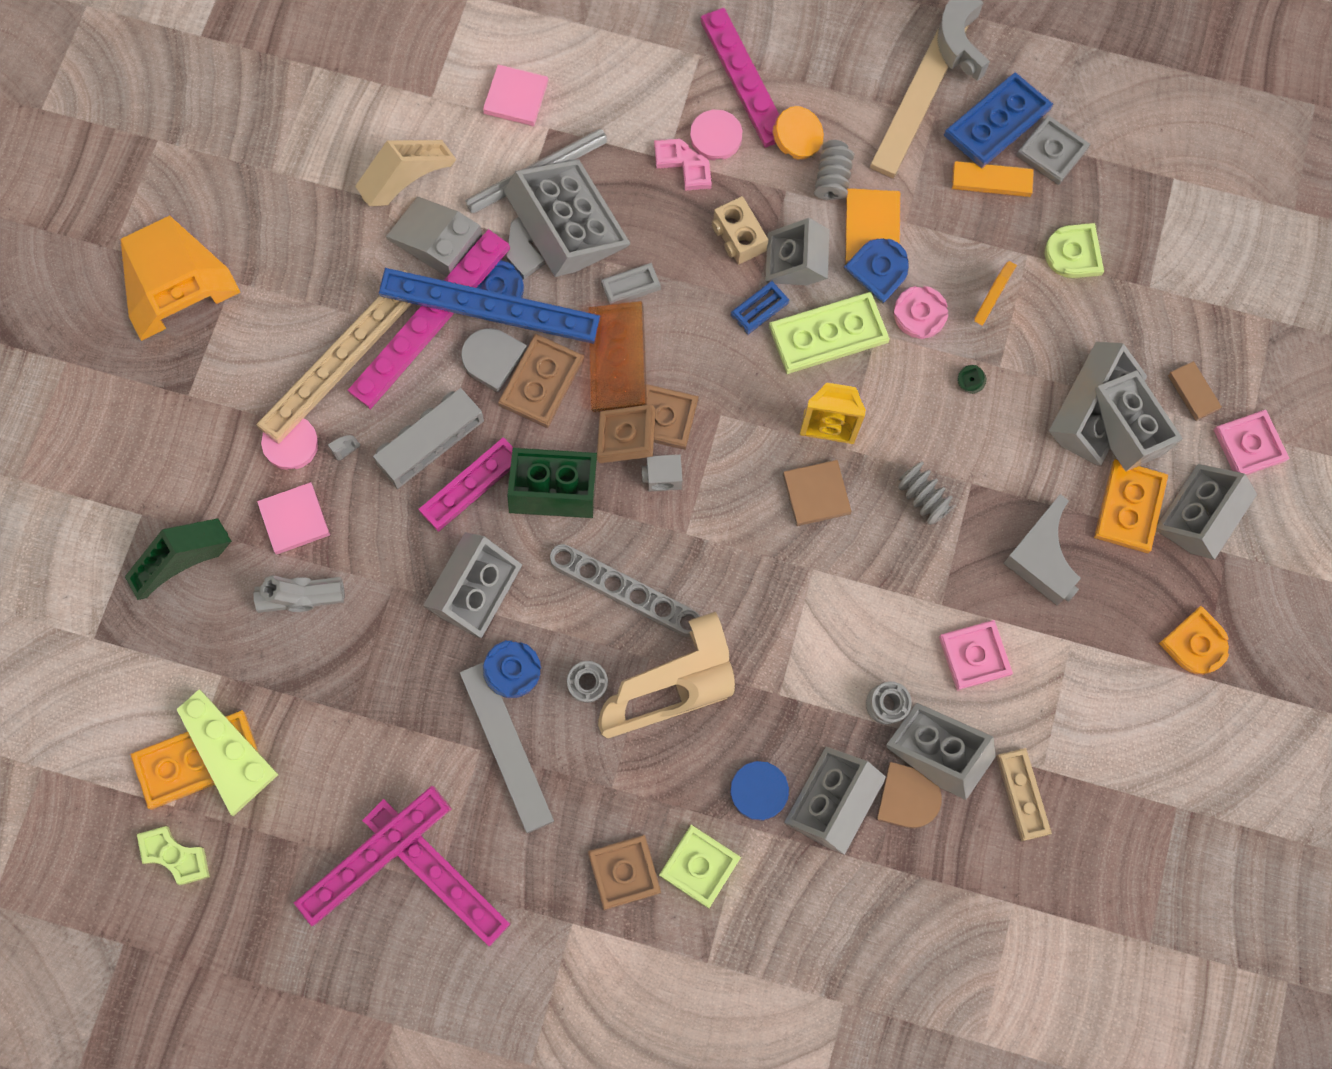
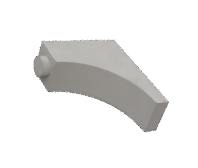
(1040, 558)

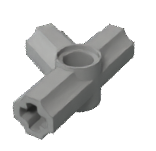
(297, 593)

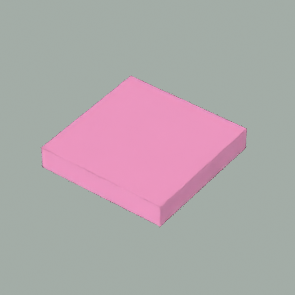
(515, 95)
(1251, 443)
(293, 518)
(975, 655)

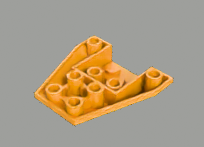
(168, 273)

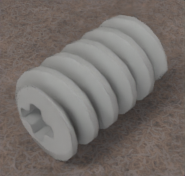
(834, 170)
(925, 493)

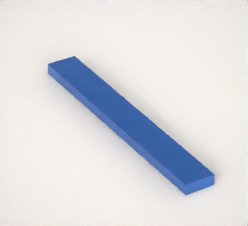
(489, 305)

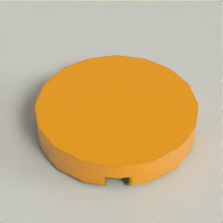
(798, 132)

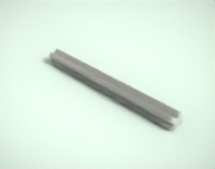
(568, 153)

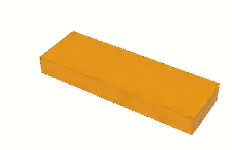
(992, 179)

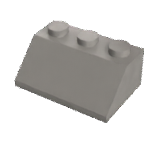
(1207, 510)
(473, 584)
(835, 799)

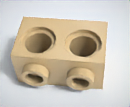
(745, 229)

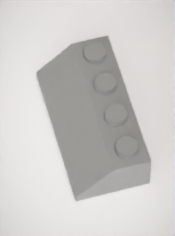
(1080, 421)

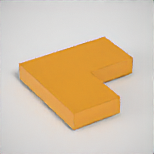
(994, 293)

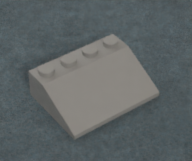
(565, 216)

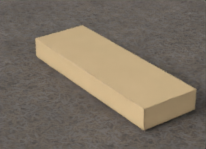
(1023, 794)

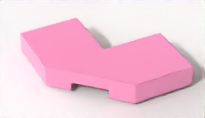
(677, 154)

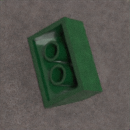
(552, 483)

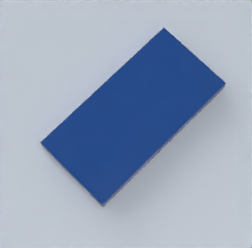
(998, 120)

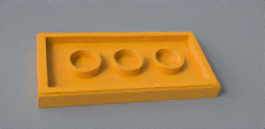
(175, 766)

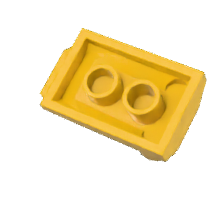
(834, 414)

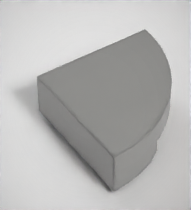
(343, 446)

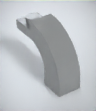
(953, 41)

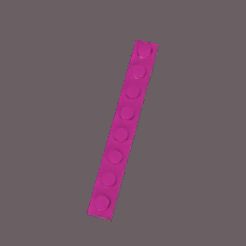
(425, 323)

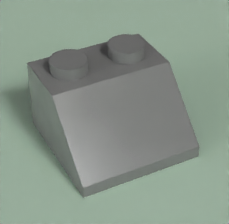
(798, 253)

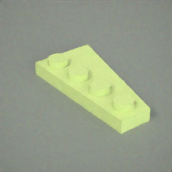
(228, 756)

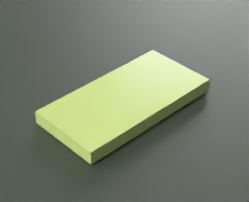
(828, 332)

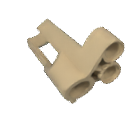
(699, 676)

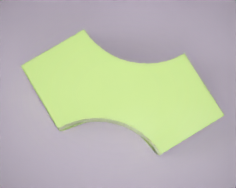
(184, 863)

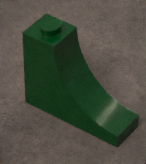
(174, 552)

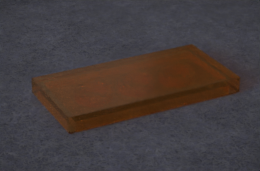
(618, 357)

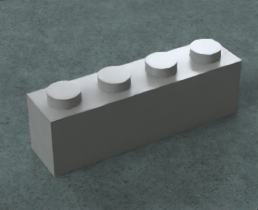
(428, 437)

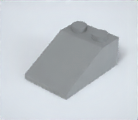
(435, 234)
(1135, 421)
(943, 749)

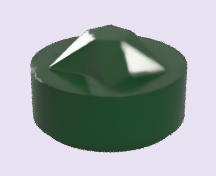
(972, 379)

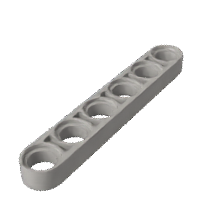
(627, 586)

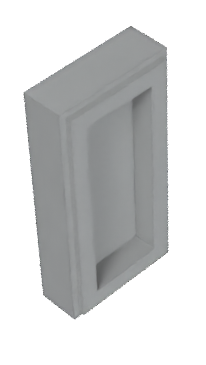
(631, 284)

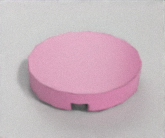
(716, 134)
(920, 312)
(294, 450)

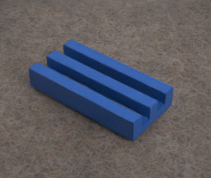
(743, 321)

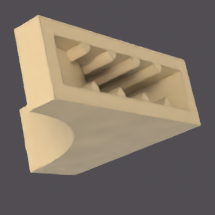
(399, 165)

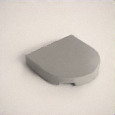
(491, 356)

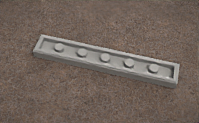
(507, 750)

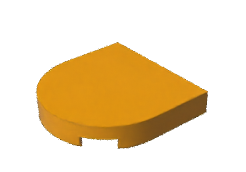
(1198, 643)

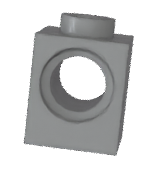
(663, 473)

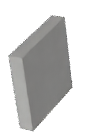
(1053, 149)

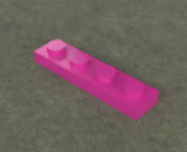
(468, 485)

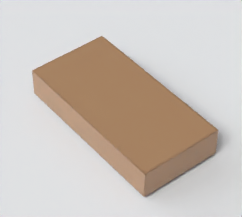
(1194, 391)

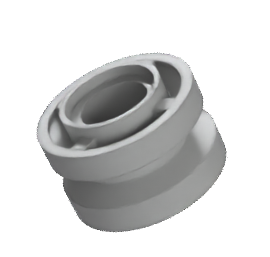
(577, 672)
(901, 701)

